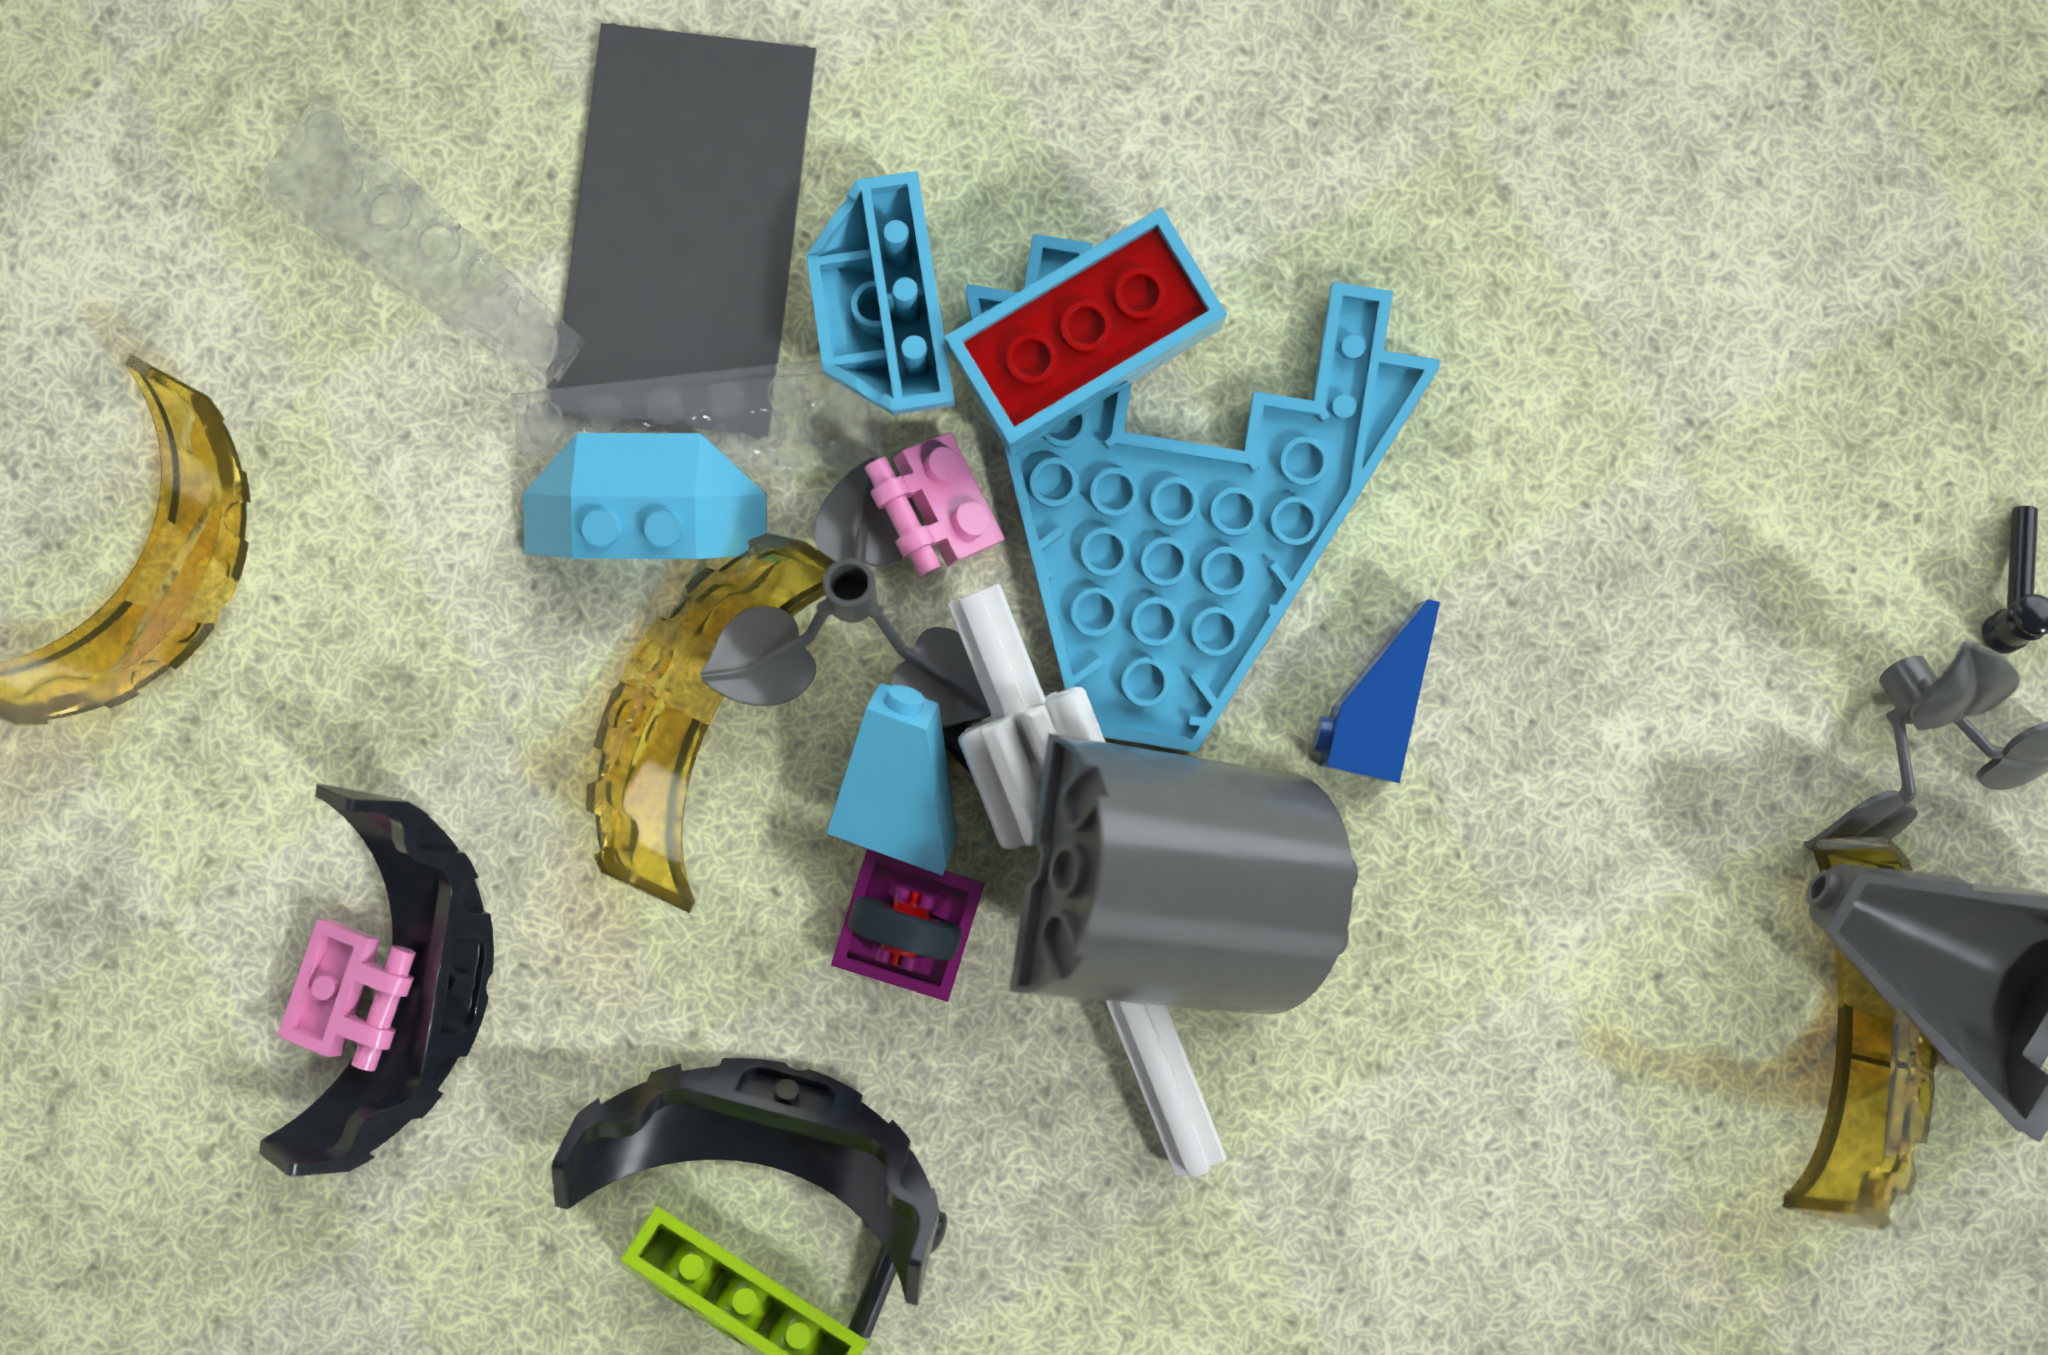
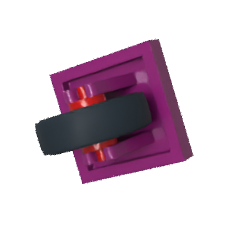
(907, 925)

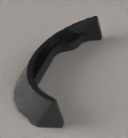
(442, 920)
(768, 1118)

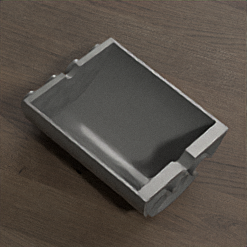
(1181, 882)

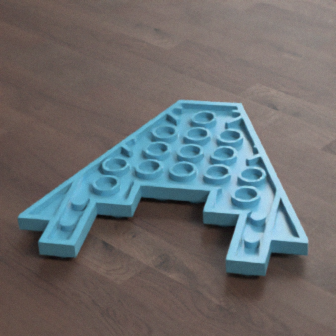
(1184, 555)

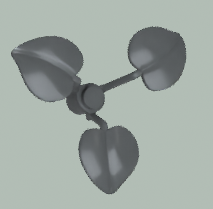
(765, 660)
(1968, 687)

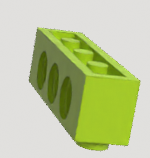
(731, 1293)

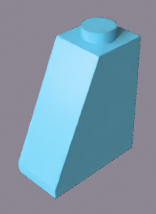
(899, 782)

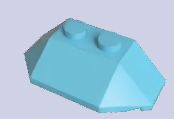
(881, 298)
(642, 500)

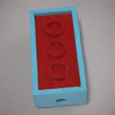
(1085, 331)

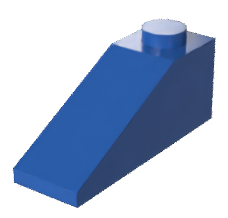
(1377, 711)

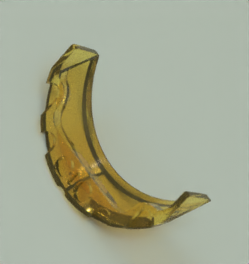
(174, 587)
(665, 708)
(1878, 1085)

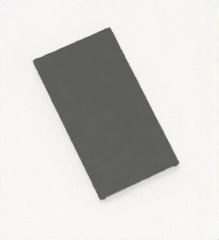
(686, 204)

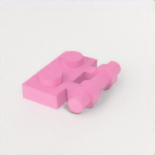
(946, 498)
(330, 989)

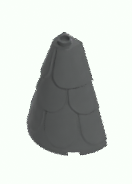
(1959, 966)

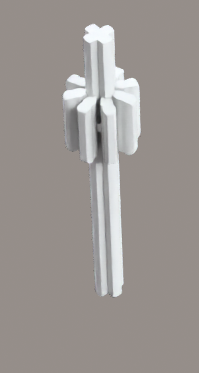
(1007, 768)

